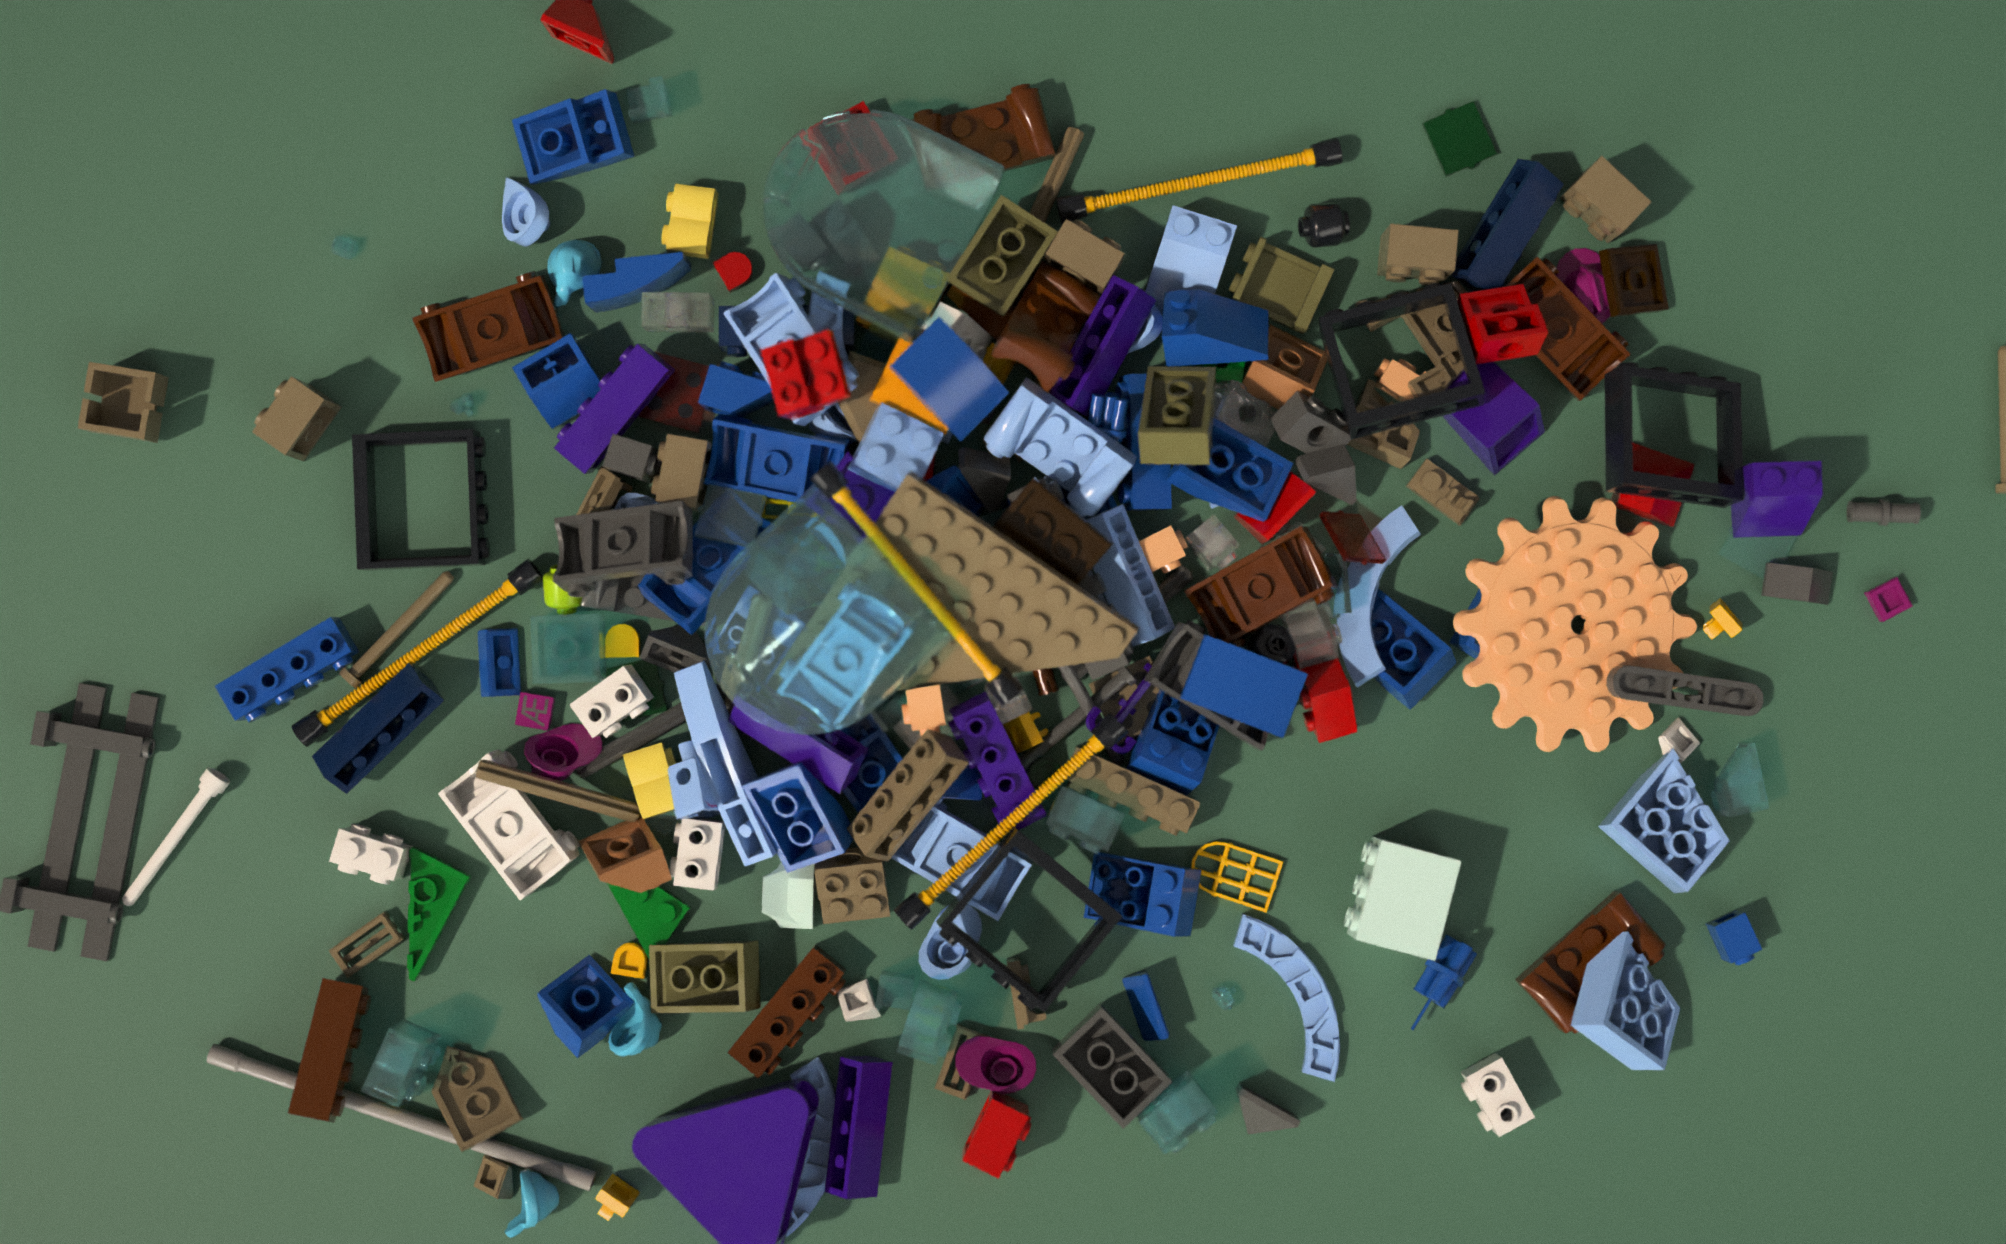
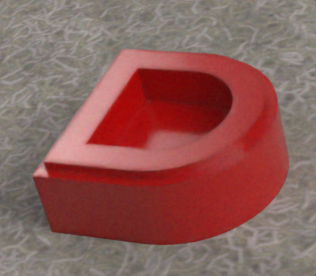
(734, 270)

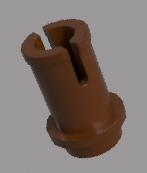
(1045, 681)

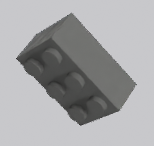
(1111, 1065)

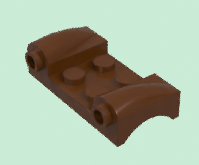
(1004, 131)
(1047, 324)
(489, 327)
(1577, 343)
(1263, 587)
(1558, 973)

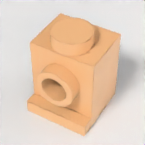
(1394, 378)

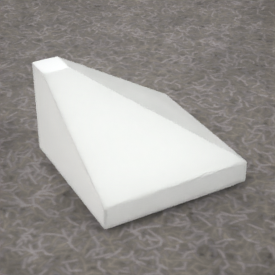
(1679, 738)
(858, 1002)

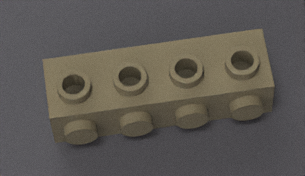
(1135, 791)
(907, 795)

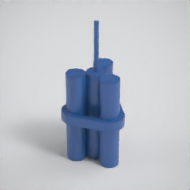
(1109, 414)
(1445, 973)

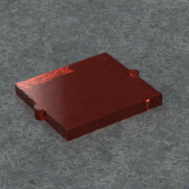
(1352, 537)

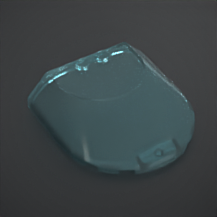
(876, 213)
(815, 624)

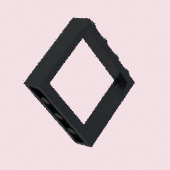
(1414, 409)
(1619, 437)
(365, 498)
(1004, 975)

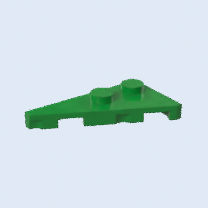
(433, 897)
(651, 914)

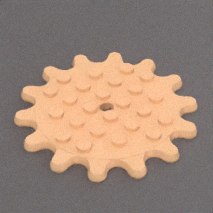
(1528, 614)

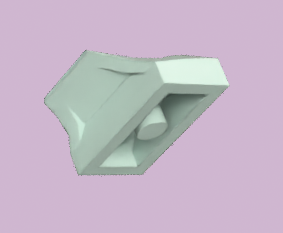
(790, 897)

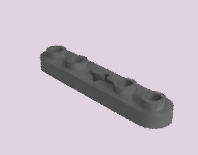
(1656, 687)

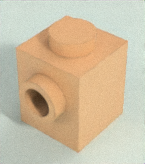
(1164, 549)
(924, 709)

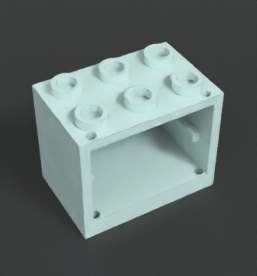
(1402, 898)

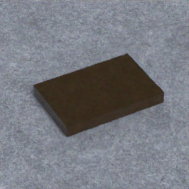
(1053, 532)

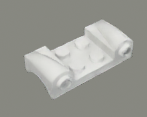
(509, 829)

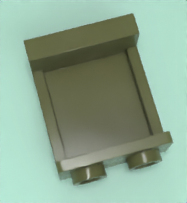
(1281, 284)

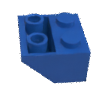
(558, 380)
(732, 392)

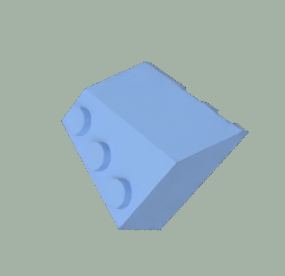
(1667, 825)
(1626, 1007)

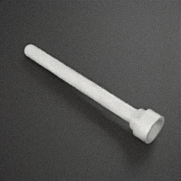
(211, 784)

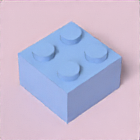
(894, 447)

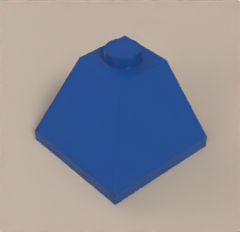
(583, 1005)

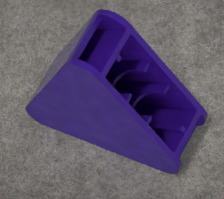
(735, 1159)

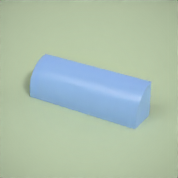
(1129, 577)

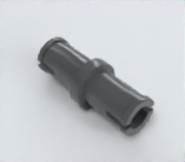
(1883, 512)

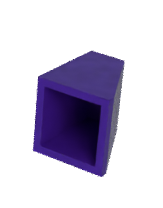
(1504, 422)
(1777, 498)

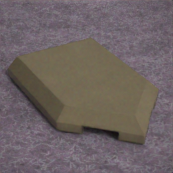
(858, 408)
(473, 1098)

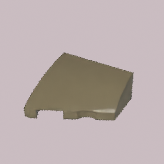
(1390, 446)

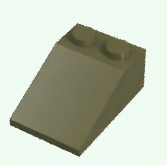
(1002, 256)
(1177, 415)
(705, 977)

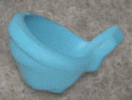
(568, 265)
(637, 1028)
(538, 1201)

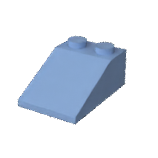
(1190, 254)

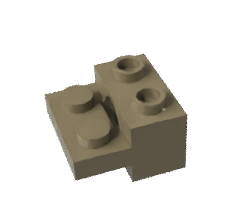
(852, 887)

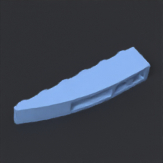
(722, 760)

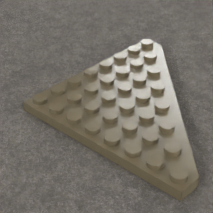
(996, 590)

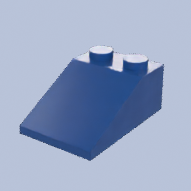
(1212, 329)
(1239, 476)
(1409, 651)
(799, 816)

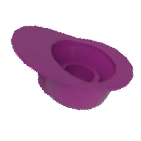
(1583, 276)
(561, 751)
(995, 1064)

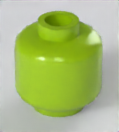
(557, 597)

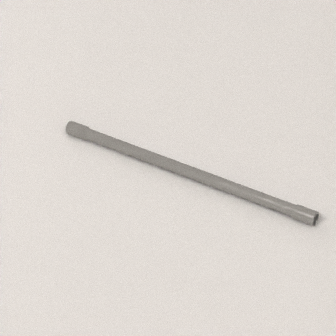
(565, 1172)

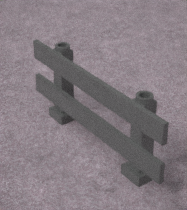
(82, 739)

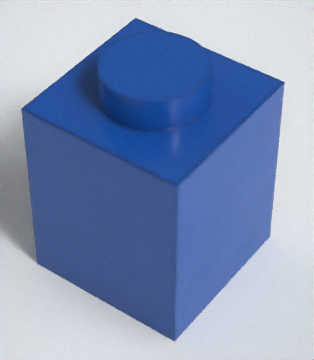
(1734, 937)

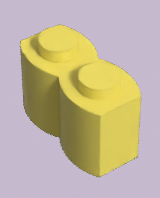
(691, 220)
(650, 779)

